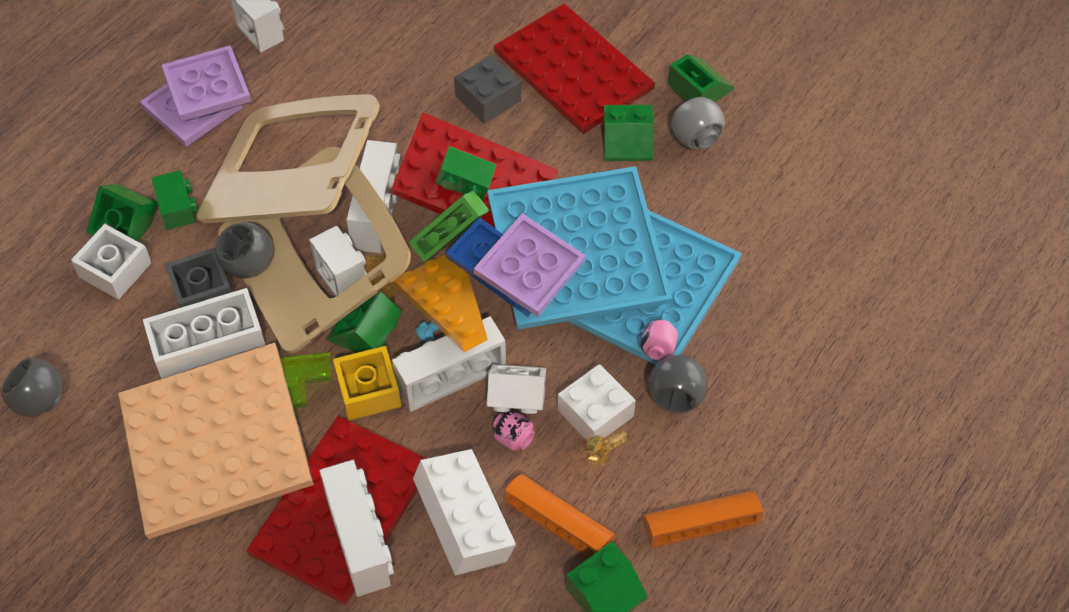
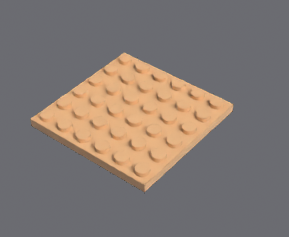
(213, 440)

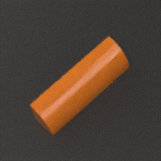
(557, 516)
(702, 518)

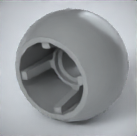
(698, 123)

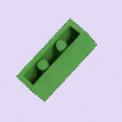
(448, 226)

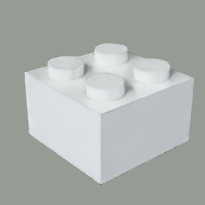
(259, 22)
(337, 260)
(111, 261)
(516, 388)
(596, 404)

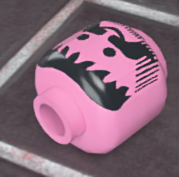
(659, 339)
(513, 430)

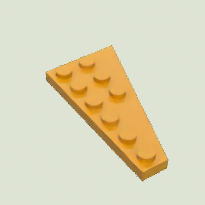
(446, 299)

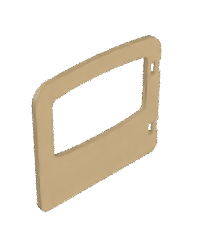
(288, 191)
(289, 292)

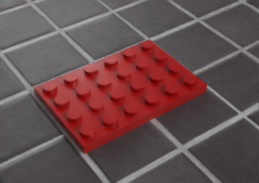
(573, 67)
(425, 154)
(301, 531)

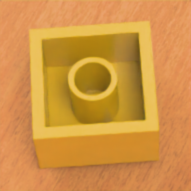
(367, 383)

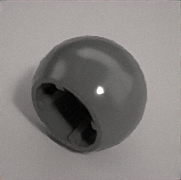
(244, 250)
(678, 384)
(32, 387)

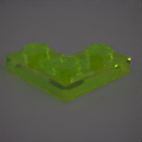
(304, 370)

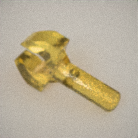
(603, 446)

